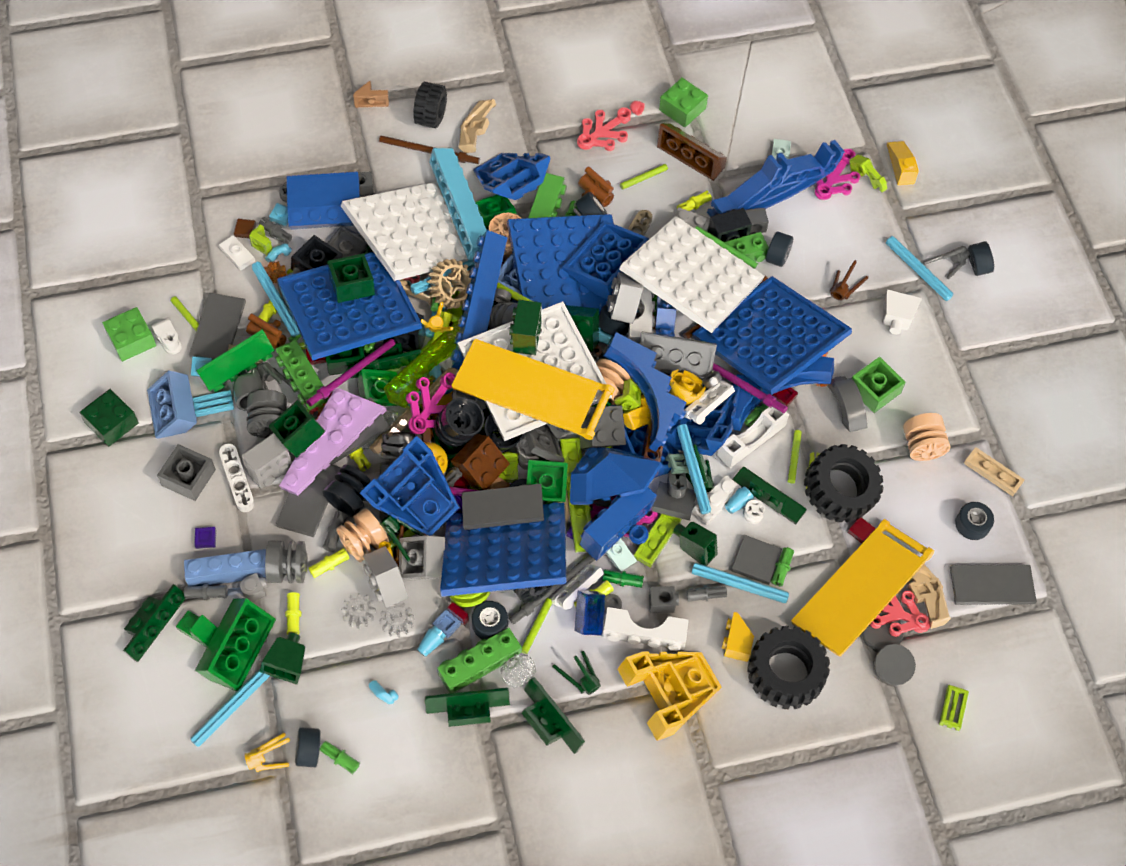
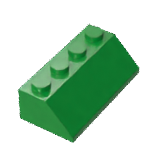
(236, 360)
(235, 644)

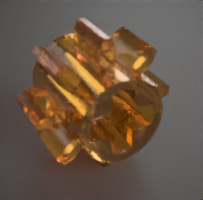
(275, 271)

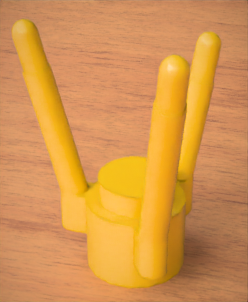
(435, 323)
(256, 756)

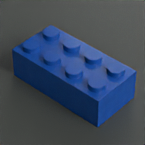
(615, 522)

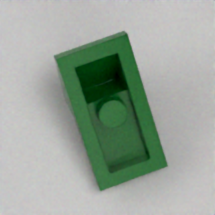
(197, 628)

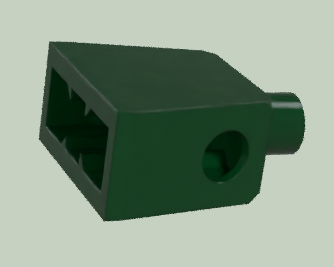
(697, 542)
(284, 659)

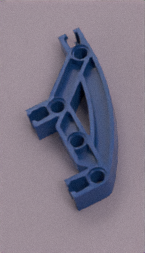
(780, 179)

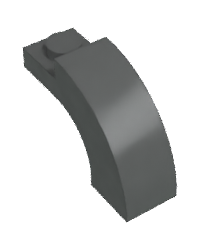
(850, 403)

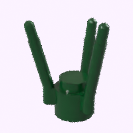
(707, 478)
(391, 526)
(589, 682)

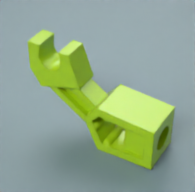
(864, 166)

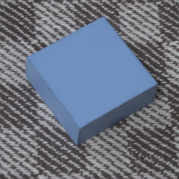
(447, 623)

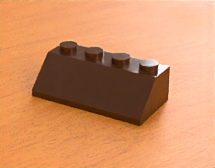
(690, 151)

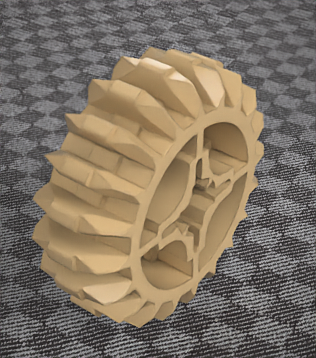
(442, 286)

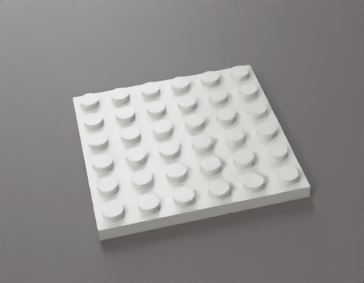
(407, 229)
(692, 273)
(557, 346)

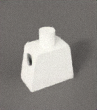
(899, 310)

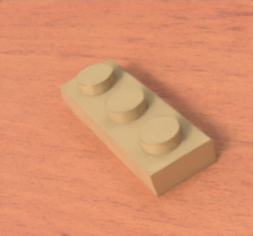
(994, 471)

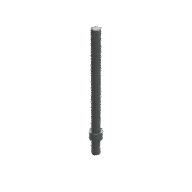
(528, 608)

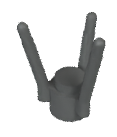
(957, 256)
(269, 373)

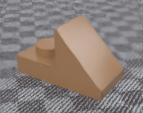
(371, 98)

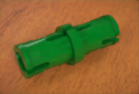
(623, 578)

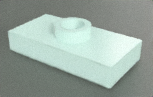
(781, 146)
(621, 556)

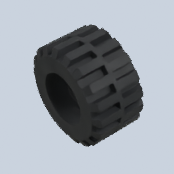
(430, 104)

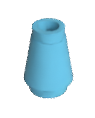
(739, 500)
(433, 638)

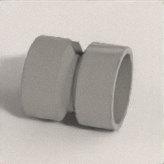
(524, 454)

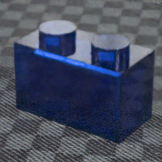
(589, 612)

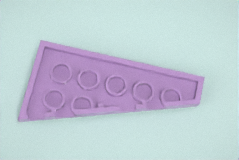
(343, 421)

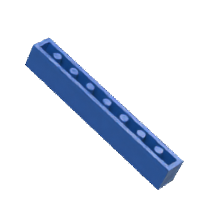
(480, 291)

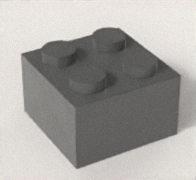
(609, 428)
(186, 472)

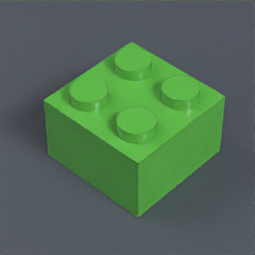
(683, 102)
(129, 334)
(878, 384)

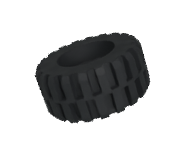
(859, 468)
(795, 643)

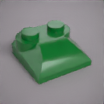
(493, 206)
(372, 384)
(551, 477)

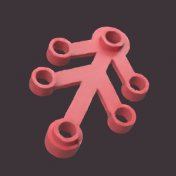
(623, 116)
(896, 612)

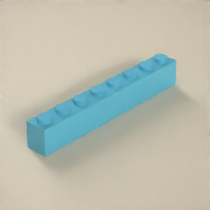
(458, 198)

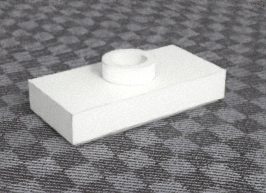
(237, 253)

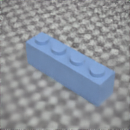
(224, 568)

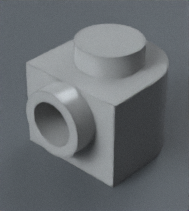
(253, 587)

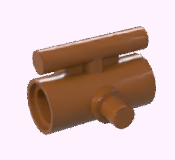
(595, 184)
(271, 330)

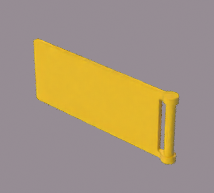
(531, 387)
(861, 588)

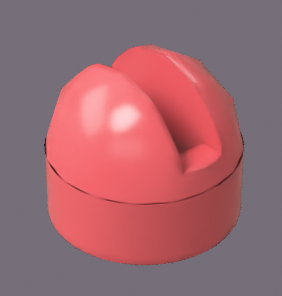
(637, 107)

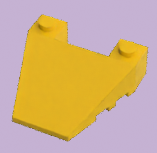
(677, 684)

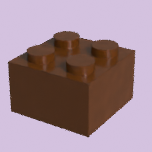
(480, 462)

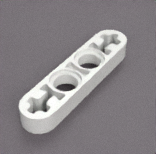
(234, 478)

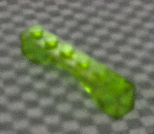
(433, 355)

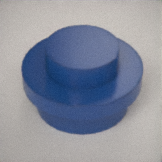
(638, 534)

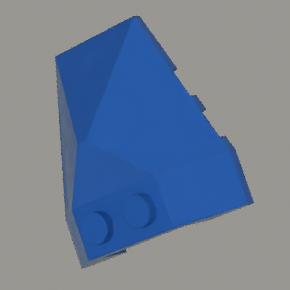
(513, 174)
(713, 431)
(610, 473)
(413, 490)

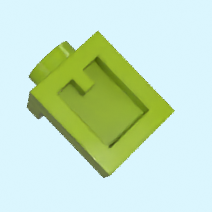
(260, 241)
(631, 396)
(510, 474)

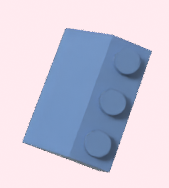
(171, 405)

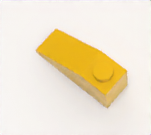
(903, 163)

